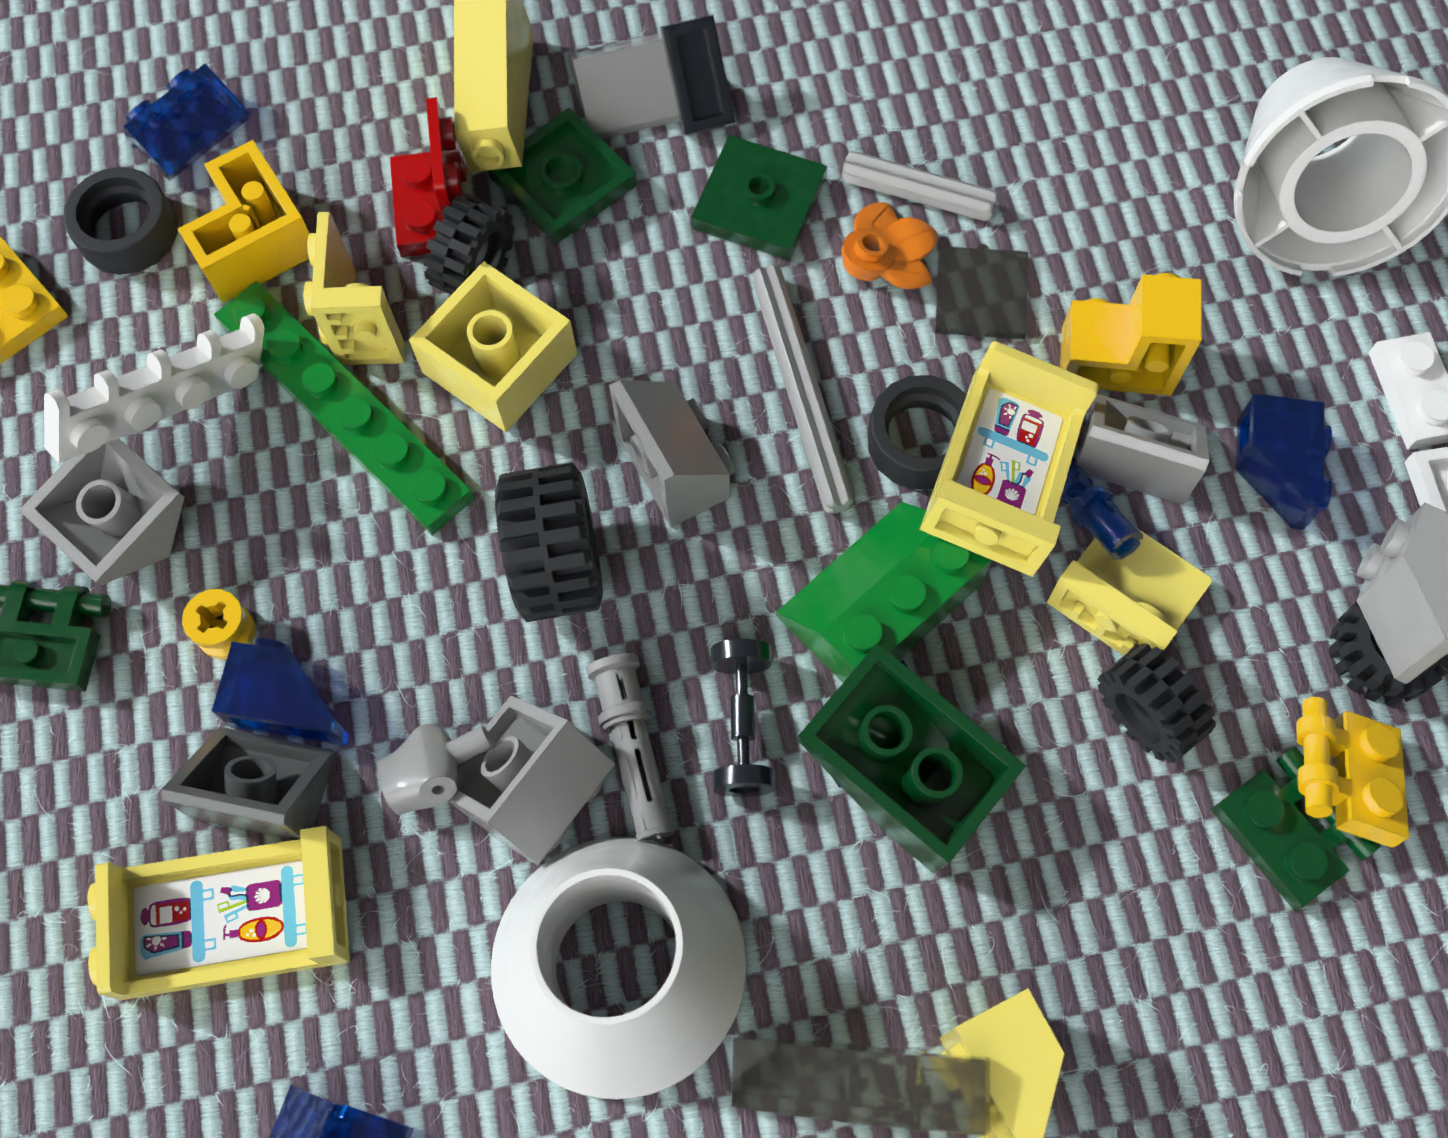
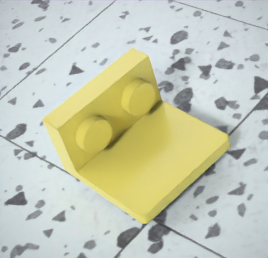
(349, 314)
(1132, 597)

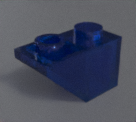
(1283, 455)

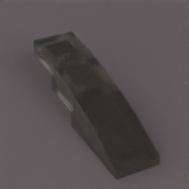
(863, 1084)

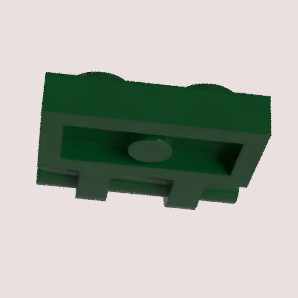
(53, 653)
(1282, 839)

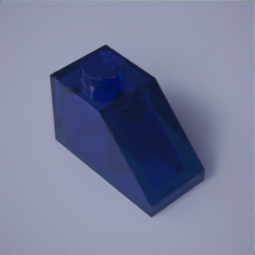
(274, 694)

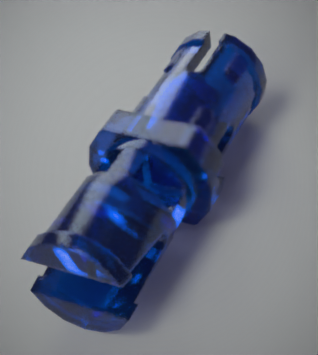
(1098, 514)

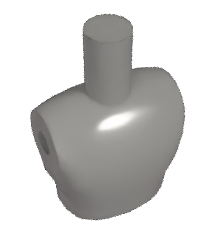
(426, 767)

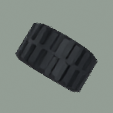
(548, 542)

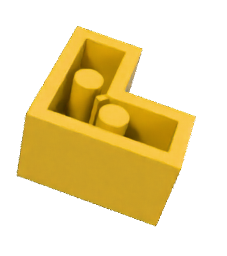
(254, 231)
(1136, 344)

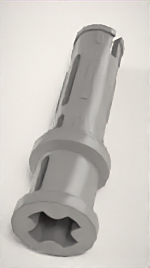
(626, 720)

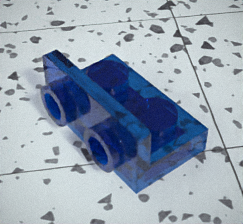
(184, 121)

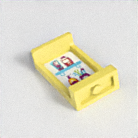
(1009, 459)
(219, 917)

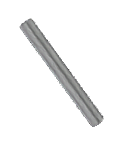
(803, 390)

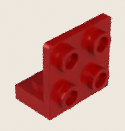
(426, 184)

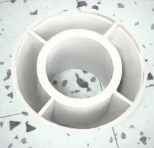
(1362, 197)
(668, 1034)

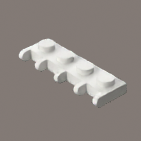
(152, 392)

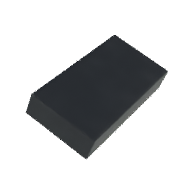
(697, 74)

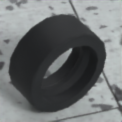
(105, 191)
(910, 392)

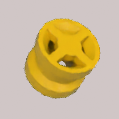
(234, 627)

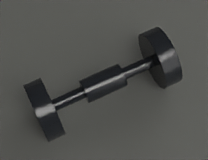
(742, 658)

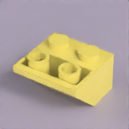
(1022, 1063)

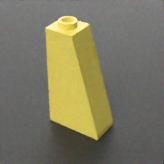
(491, 81)

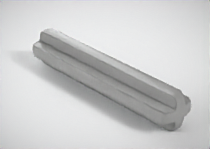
(919, 186)

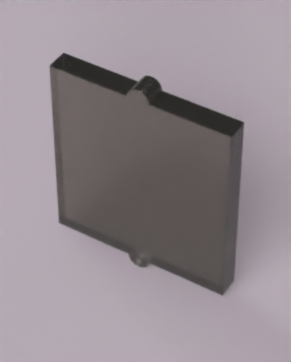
(981, 292)

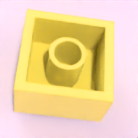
(494, 346)

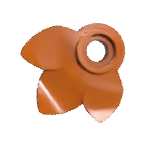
(889, 247)

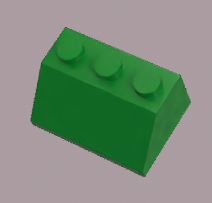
(883, 591)

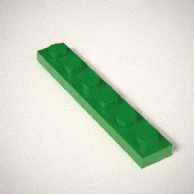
(350, 412)

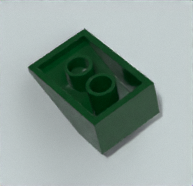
(909, 758)

